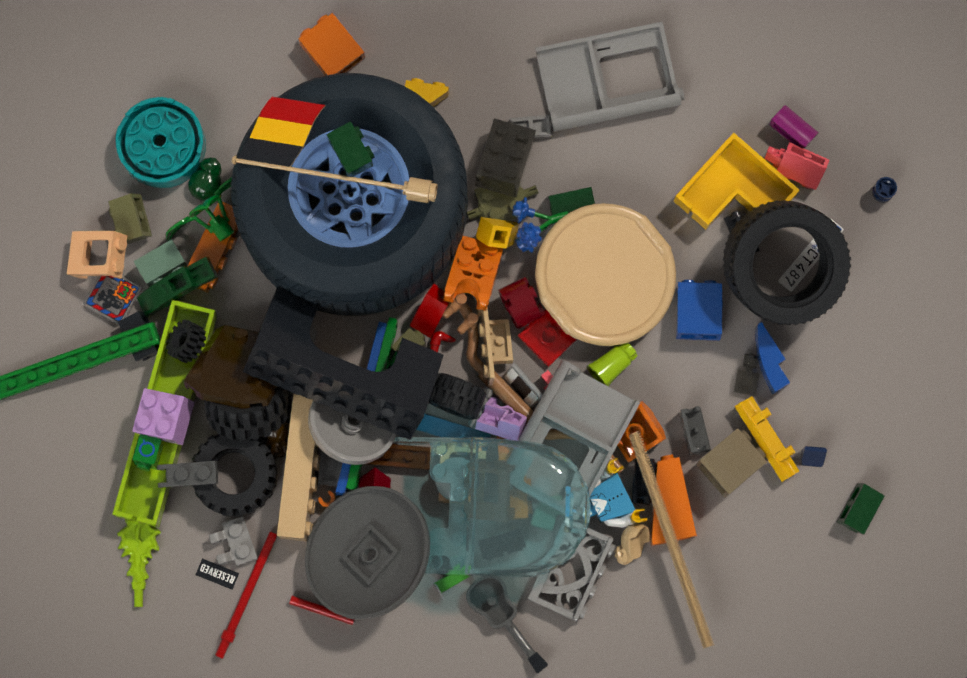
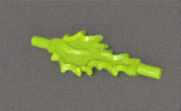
(138, 542)

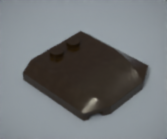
(220, 374)

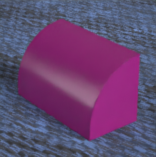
(793, 127)

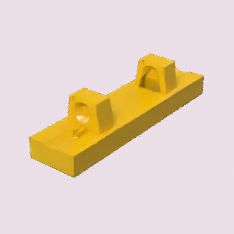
(767, 438)

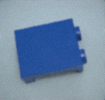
(699, 310)

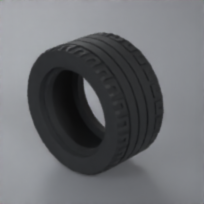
(825, 286)

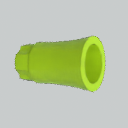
(612, 363)

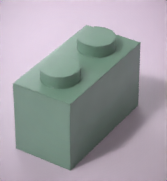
(160, 263)

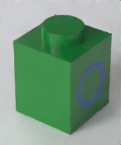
(147, 452)

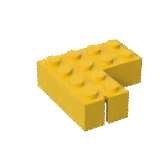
(732, 174)

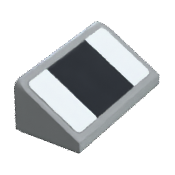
(522, 385)

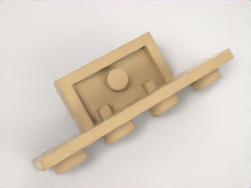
(497, 344)

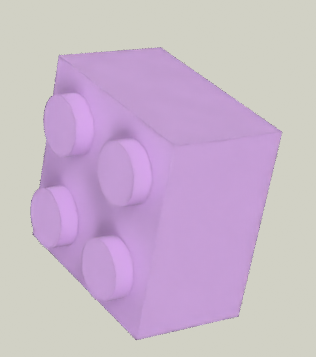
(163, 416)

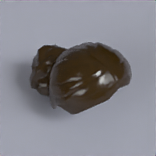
(278, 440)

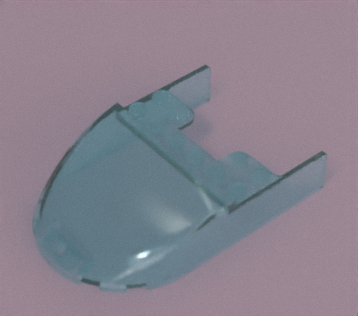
(510, 509)

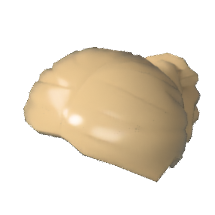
(632, 543)

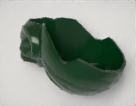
(206, 179)

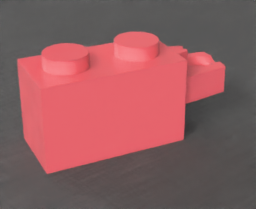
(798, 164)

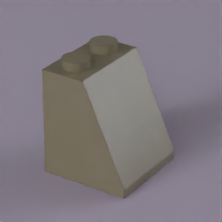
(732, 462)

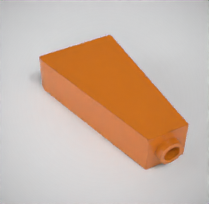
(674, 492)

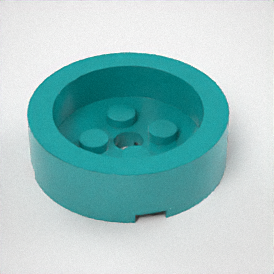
(176, 158)

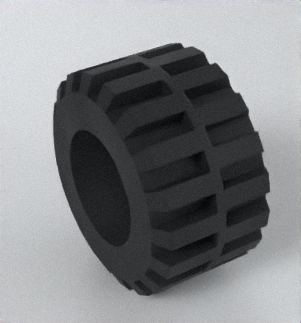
(457, 396)

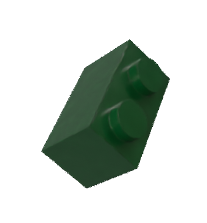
(350, 149)

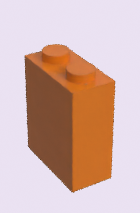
(331, 46)

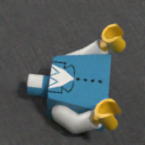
(611, 500)

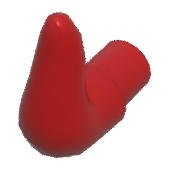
(436, 340)

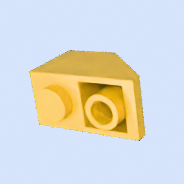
(432, 93)
(497, 232)

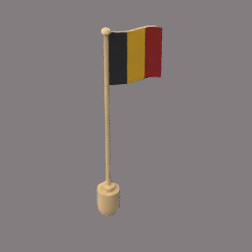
(282, 136)

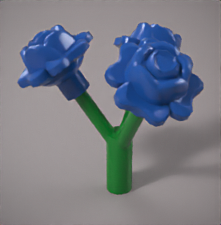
(528, 234)

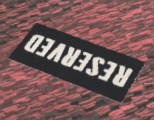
(217, 574)

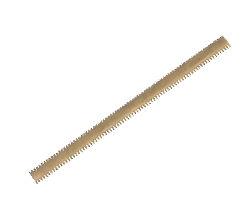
(671, 541)

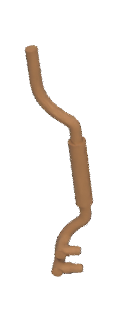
(499, 387)

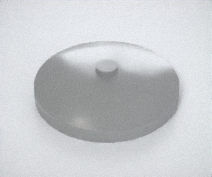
(346, 437)

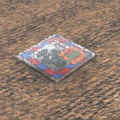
(112, 297)

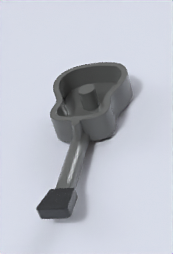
(490, 599)

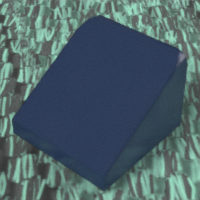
(813, 456)

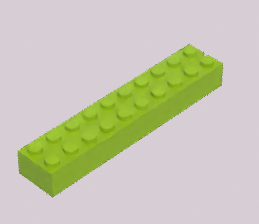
(139, 493)

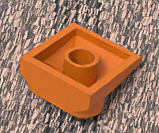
(647, 425)

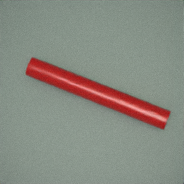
(318, 609)

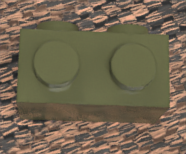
(130, 217)

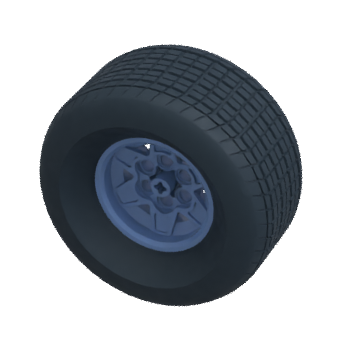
(369, 265)

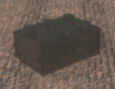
(505, 158)

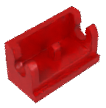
(430, 311)

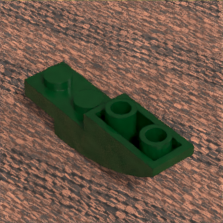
(176, 286)

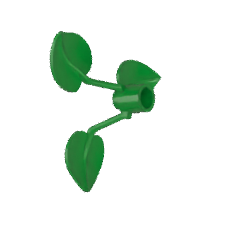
(219, 224)

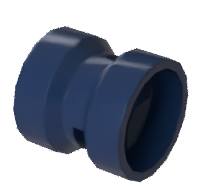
(887, 186)

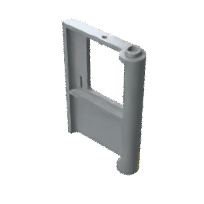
(576, 83)
(585, 413)

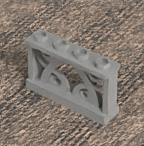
(544, 585)

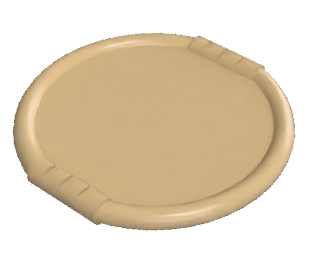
(605, 274)

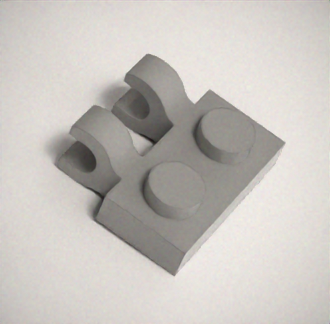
(239, 541)

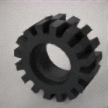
(186, 341)

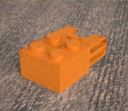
(473, 271)

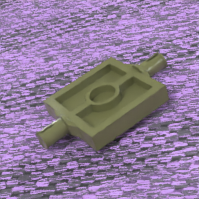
(498, 205)

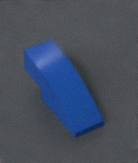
(769, 360)

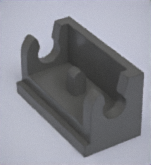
(694, 430)

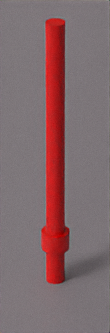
(228, 634)

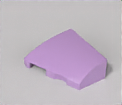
(501, 420)

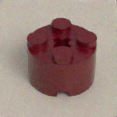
(521, 302)

